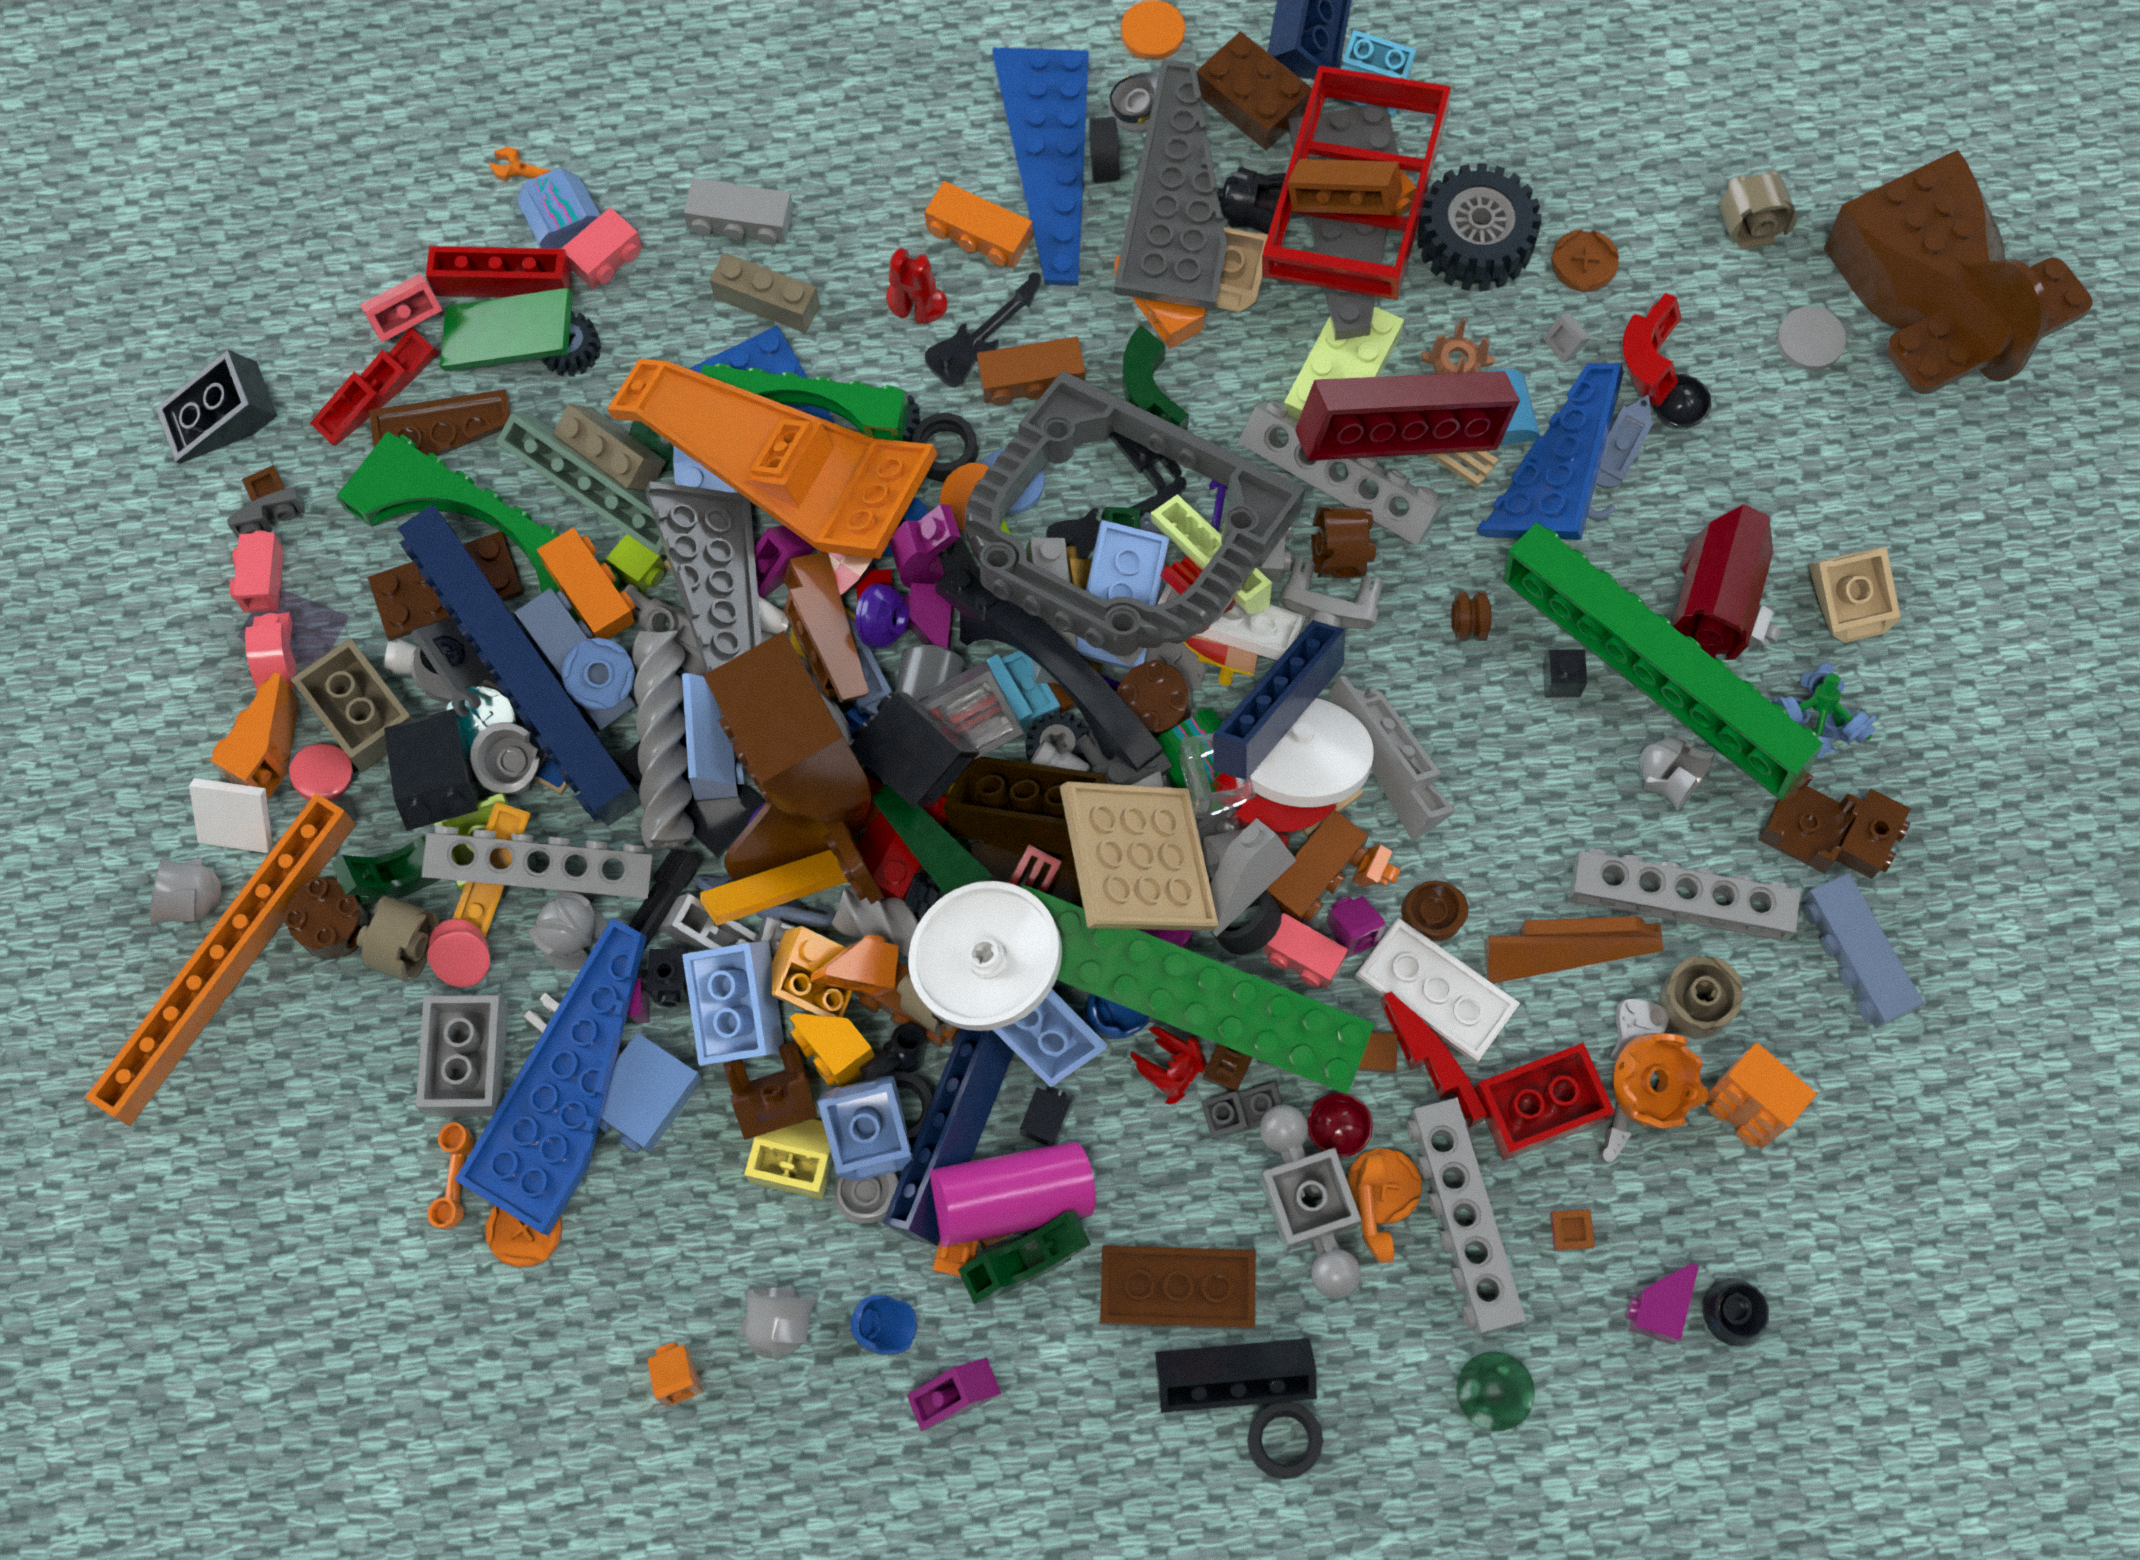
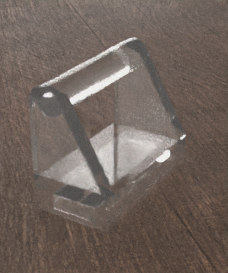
(1203, 800)

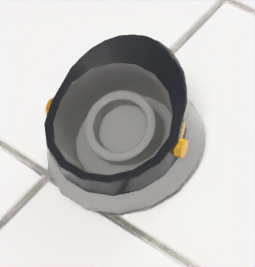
(1133, 101)

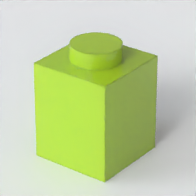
(636, 564)

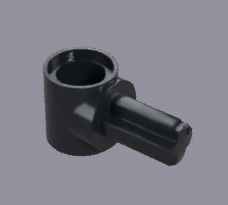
(895, 1055)

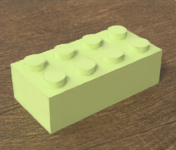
(1346, 357)

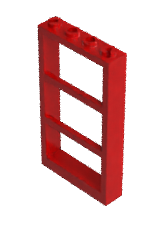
(1341, 272)

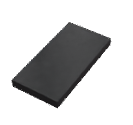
(715, 820)

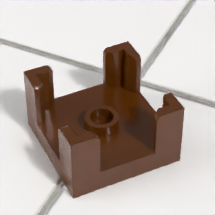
(1810, 825)
(773, 1099)

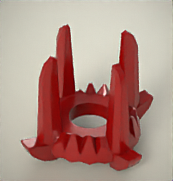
(1182, 1070)

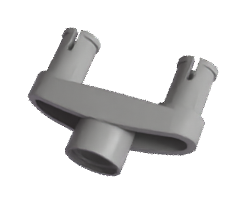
(1329, 609)

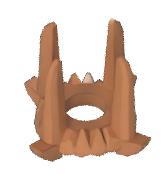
(1443, 347)

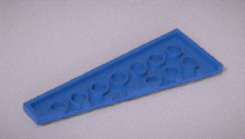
(1047, 123)

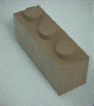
(764, 292)
(609, 447)

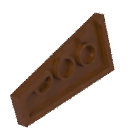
(444, 423)

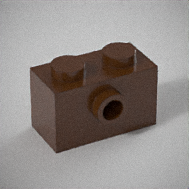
(1873, 833)

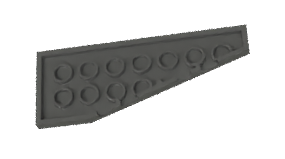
(1365, 129)
(1175, 223)

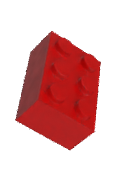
(1544, 1101)

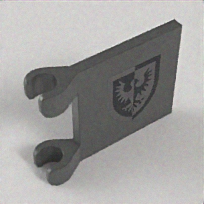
(454, 662)

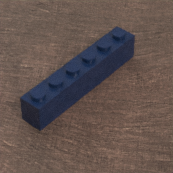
(1278, 700)
(949, 1129)

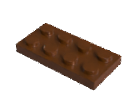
(409, 602)
(1178, 1287)

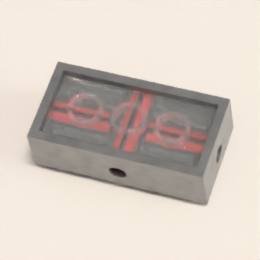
(974, 708)

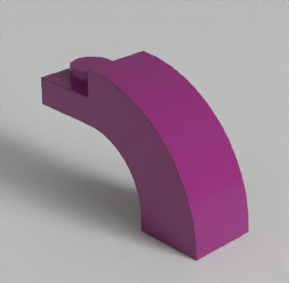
(918, 543)

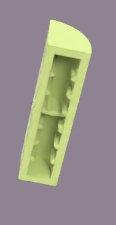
(1201, 542)

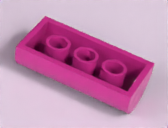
(1011, 1192)

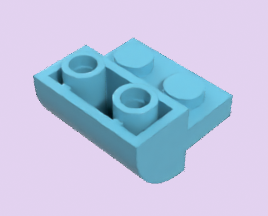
(1378, 56)
(1017, 682)

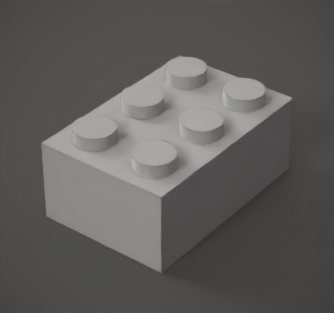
(462, 1055)

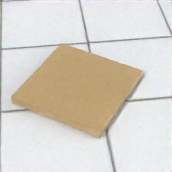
(1138, 857)

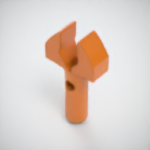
(516, 167)

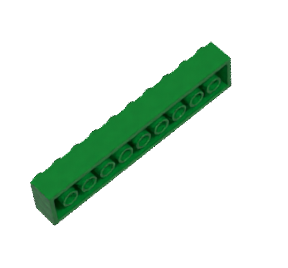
(1661, 661)
(1209, 998)

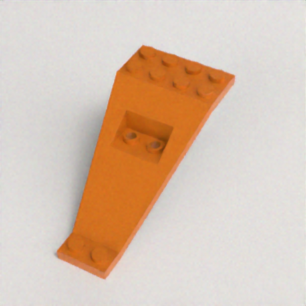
(805, 472)

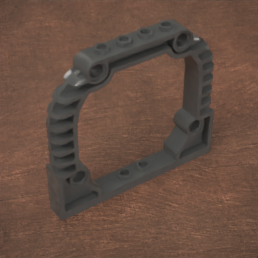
(1080, 413)

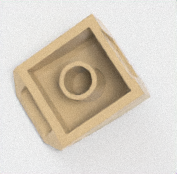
(1241, 270)
(1856, 594)

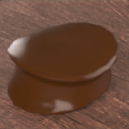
(1435, 909)

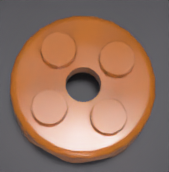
(1678, 1082)

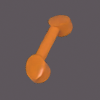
(1369, 1175)
(447, 1210)

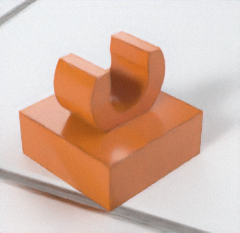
(1375, 868)
(953, 1257)

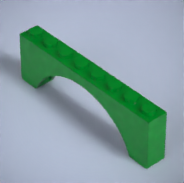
(405, 481)

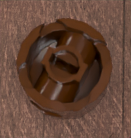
(1342, 542)
(1156, 696)
(325, 919)

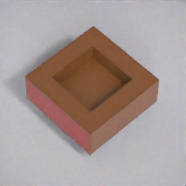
(1572, 1230)

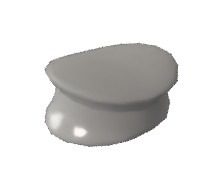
(865, 1199)

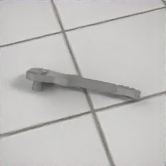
(1633, 1019)

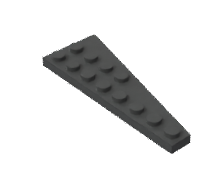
(713, 566)

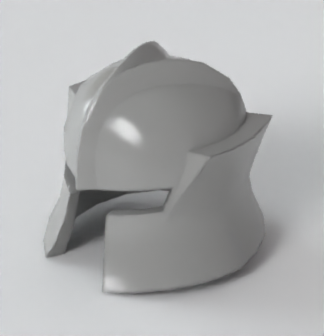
(504, 758)
(1674, 768)
(183, 892)
(567, 928)
(776, 1321)

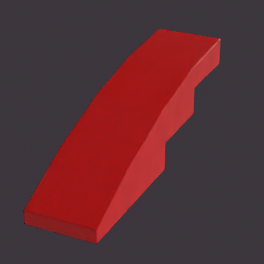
(374, 387)
(1424, 1048)

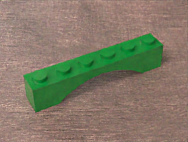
(873, 410)

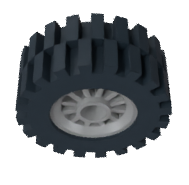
(1476, 251)

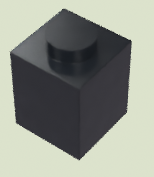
(1564, 673)
(1046, 1116)

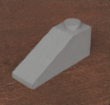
(1246, 871)
(694, 927)

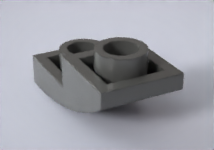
(258, 514)
(1240, 1111)

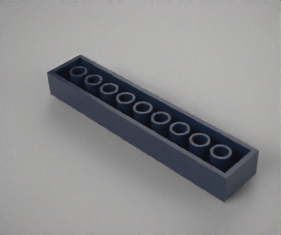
(518, 667)

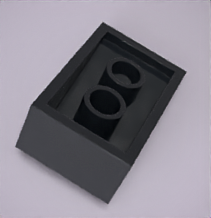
(216, 407)

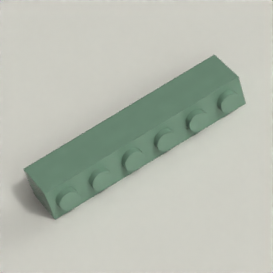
(553, 458)

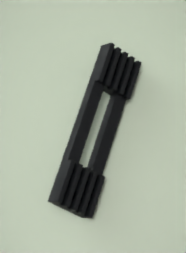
(670, 880)

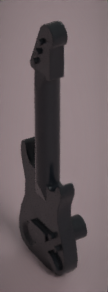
(955, 357)
(1084, 531)

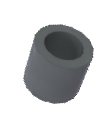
(927, 667)

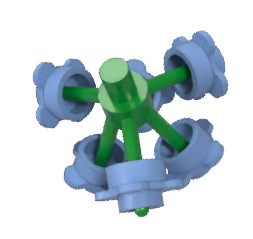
(1833, 718)

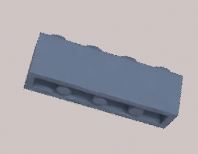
(555, 634)
(1861, 951)

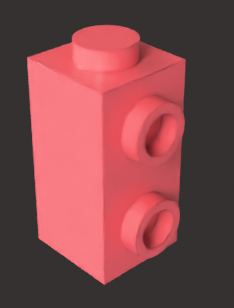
(257, 572)
(1305, 952)

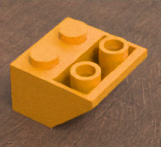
(794, 962)
(834, 1044)

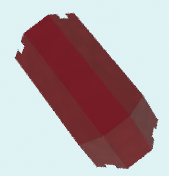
(1725, 581)

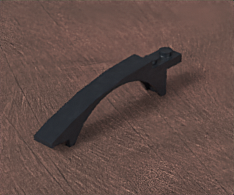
(990, 618)

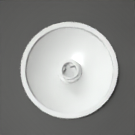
(1317, 760)
(985, 955)

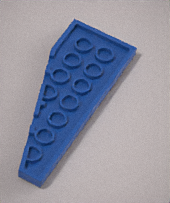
(552, 1112)

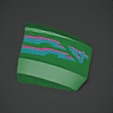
(1199, 724)

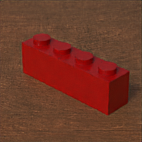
(496, 271)

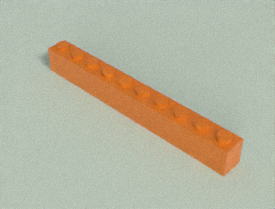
(220, 961)

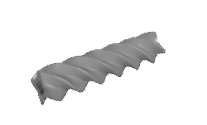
(660, 753)
(885, 918)

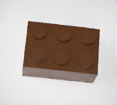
(1252, 90)

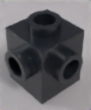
(666, 977)

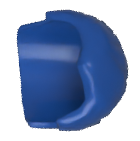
(1112, 1019)
(894, 1319)

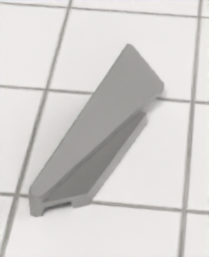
(1398, 759)

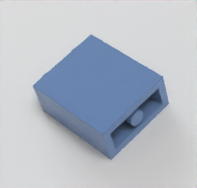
(646, 1094)

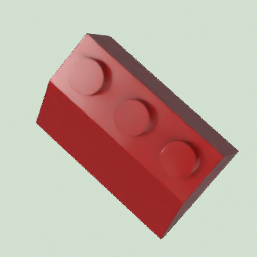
(888, 855)

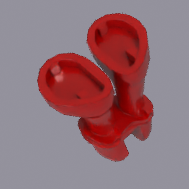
(913, 283)

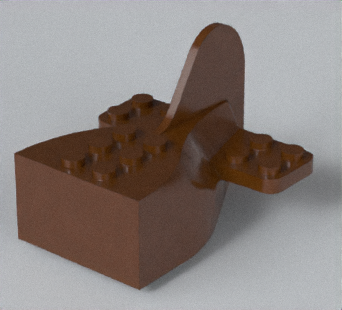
(1937, 270)
(799, 763)

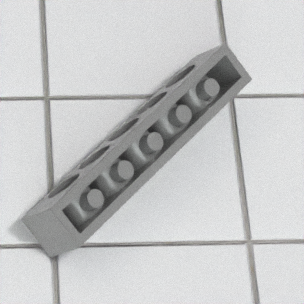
(1414, 525)
(440, 864)
(1778, 899)
(1447, 1121)

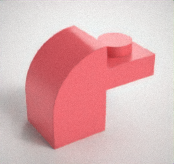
(269, 647)

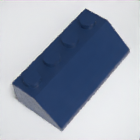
(1309, 34)

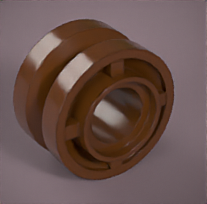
(1471, 616)

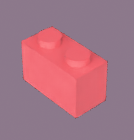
(602, 248)
(401, 307)

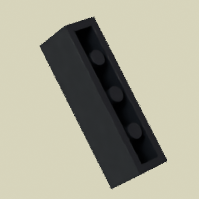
(1236, 1375)

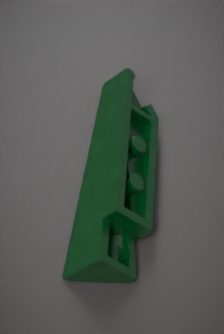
(931, 845)

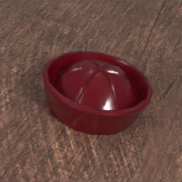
(1341, 1124)

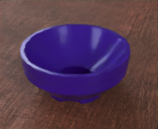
(875, 616)

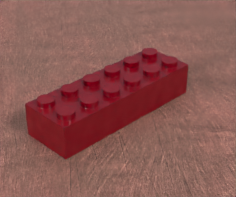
(1406, 415)

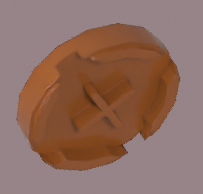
(1585, 260)

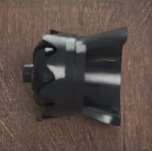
(1250, 199)

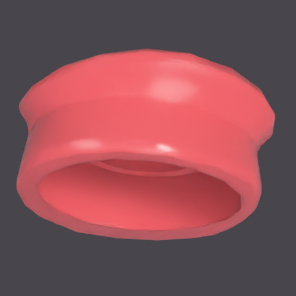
(322, 771)
(458, 953)

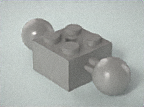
(1321, 1176)

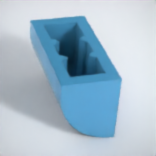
(1523, 423)

